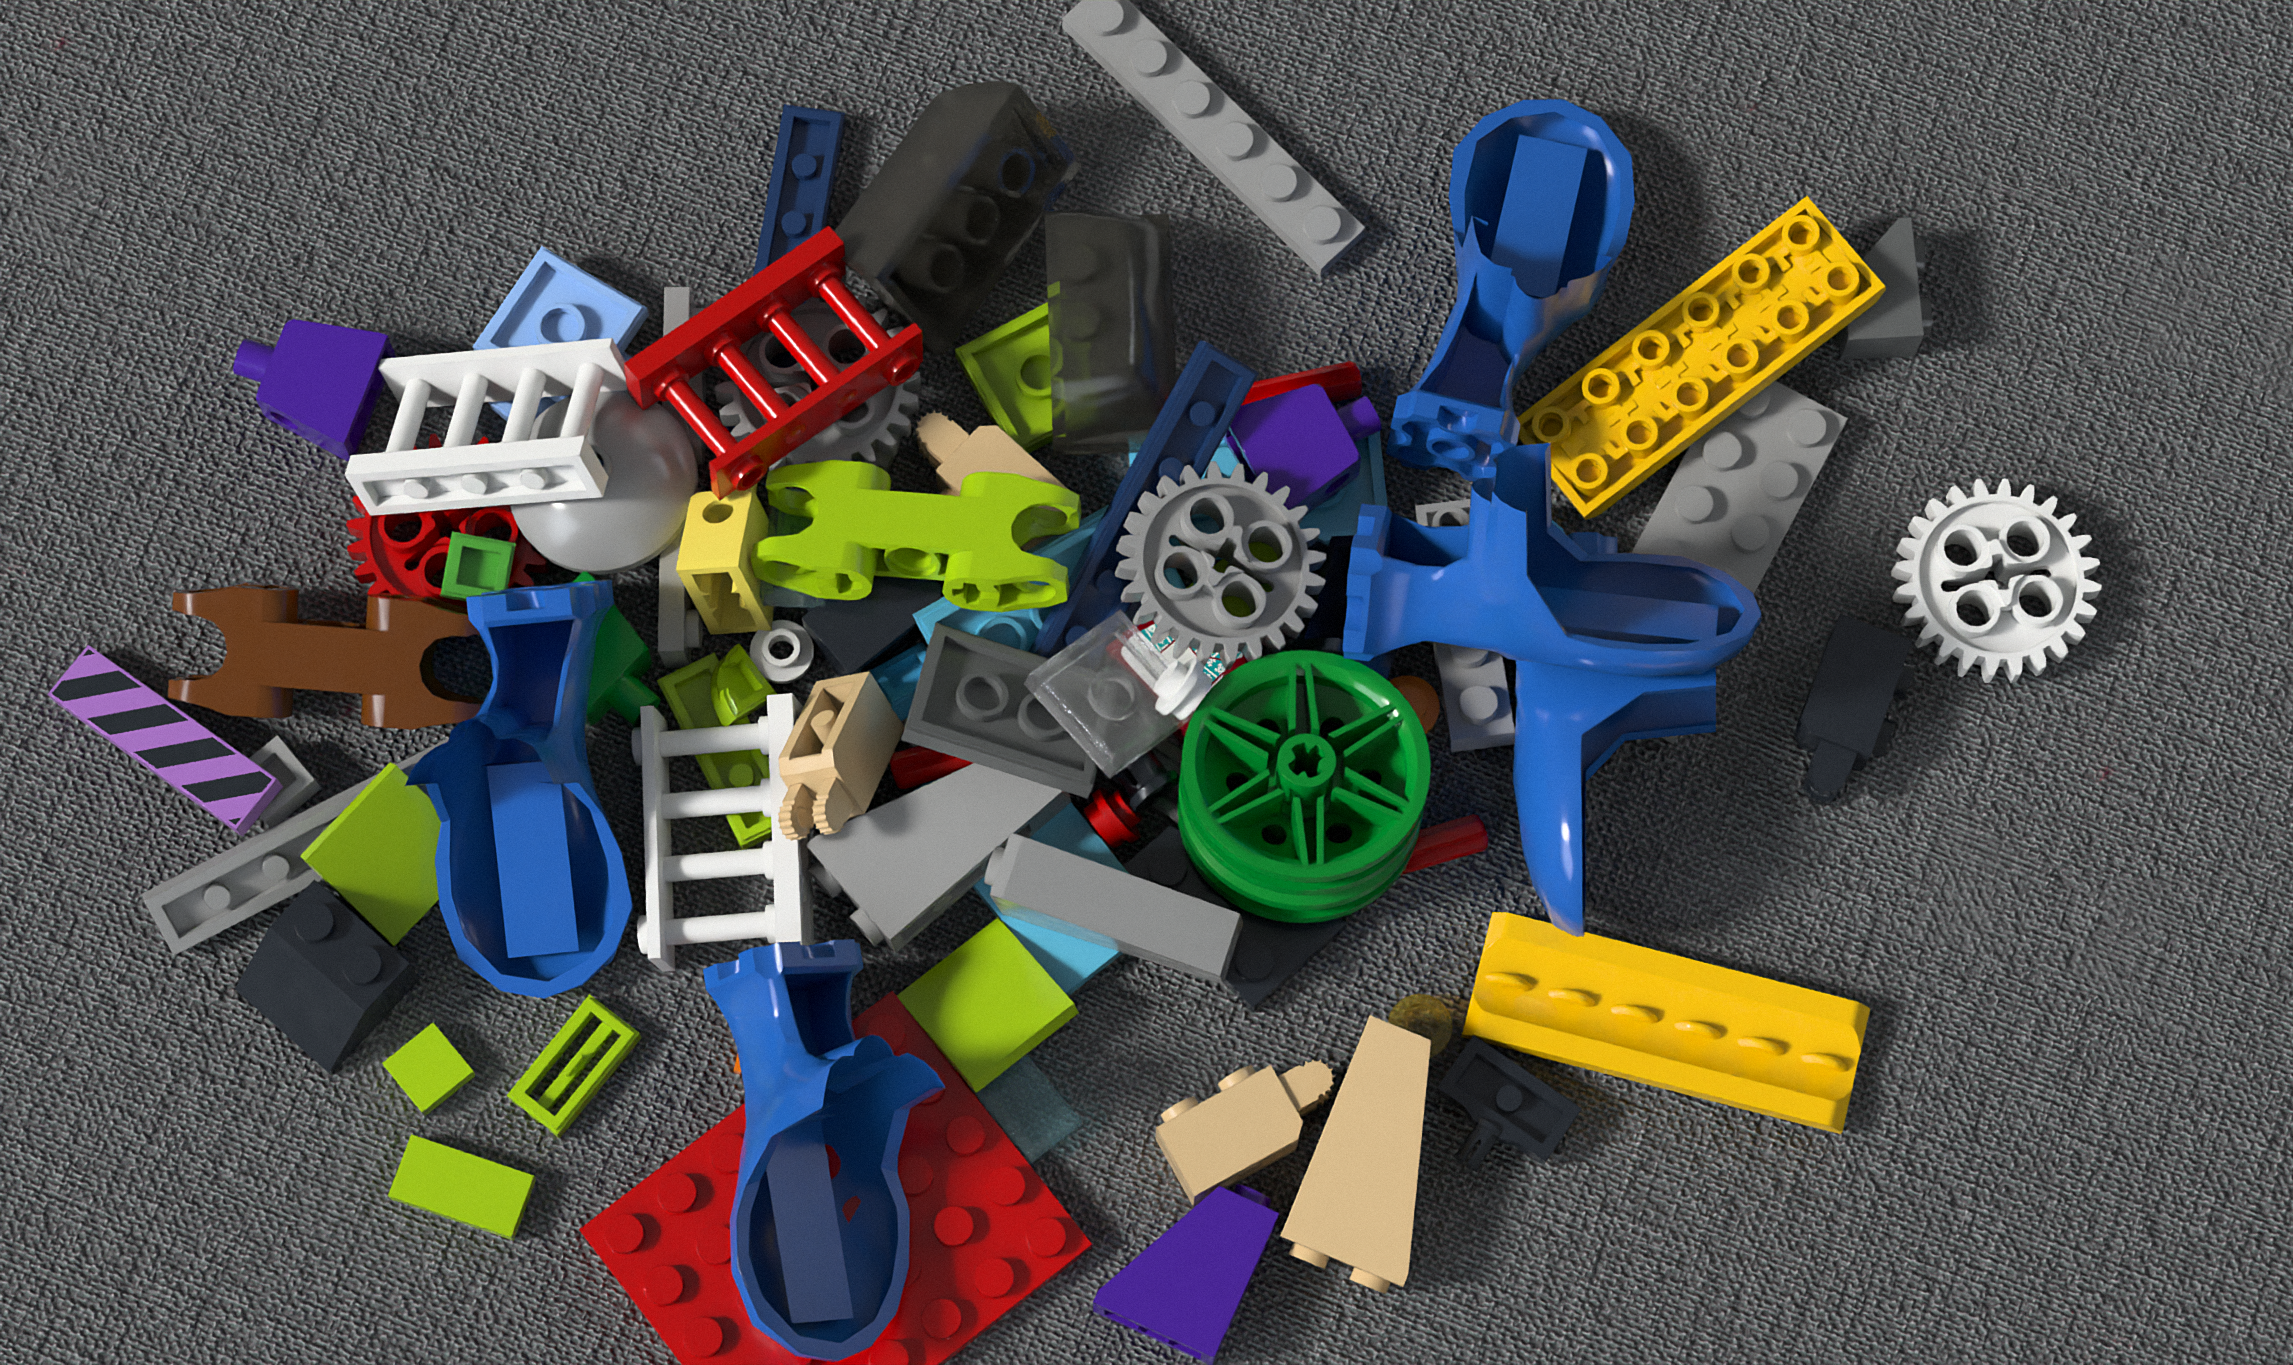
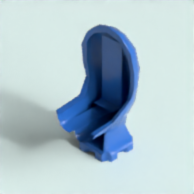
(1536, 227)
(1534, 593)
(1565, 733)
(522, 832)

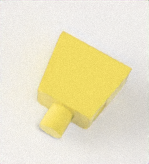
(718, 564)

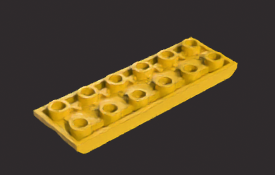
(1700, 358)
(1667, 1021)

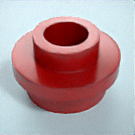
(1113, 817)

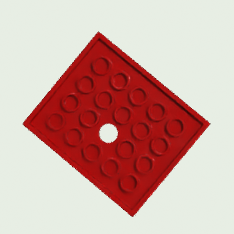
(977, 1236)

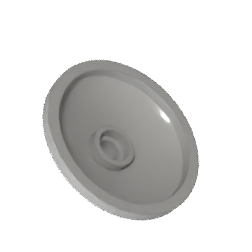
(644, 499)

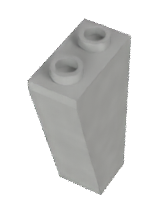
(927, 848)
(1112, 908)

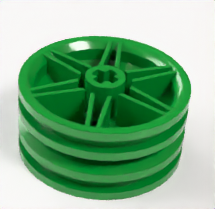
(1307, 874)

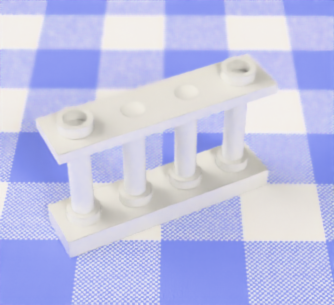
(499, 472)
(780, 859)

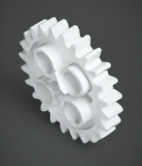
(2009, 632)

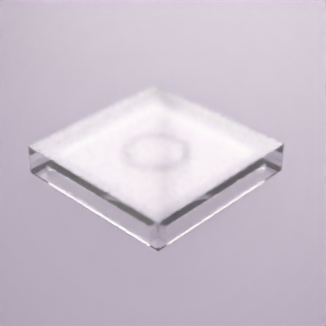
(1105, 693)

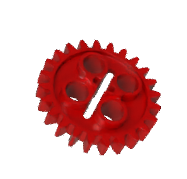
(388, 559)

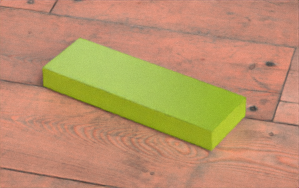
(691, 705)

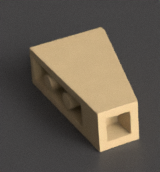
(1366, 1163)

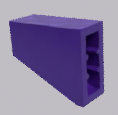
(1194, 1274)

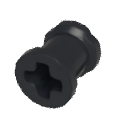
(1147, 781)

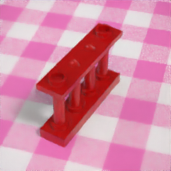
(766, 305)

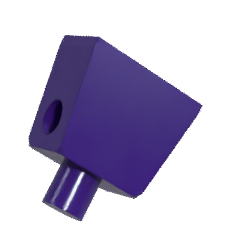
(318, 381)
(1302, 443)

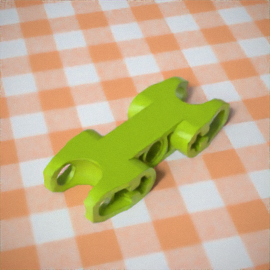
(959, 539)

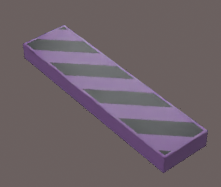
(165, 740)

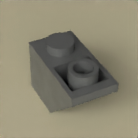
(1900, 315)

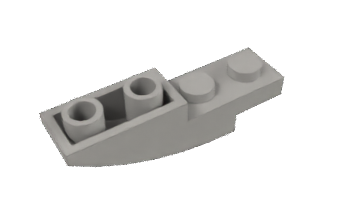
(1469, 679)

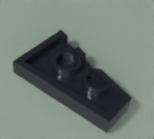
(1266, 949)

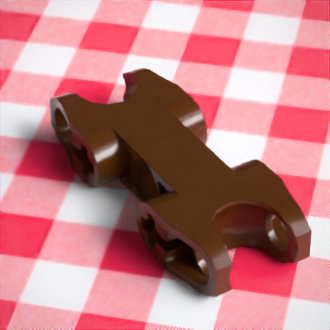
(277, 651)

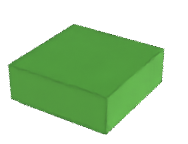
(476, 566)

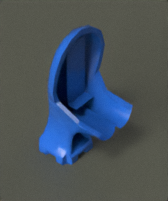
(809, 1083)

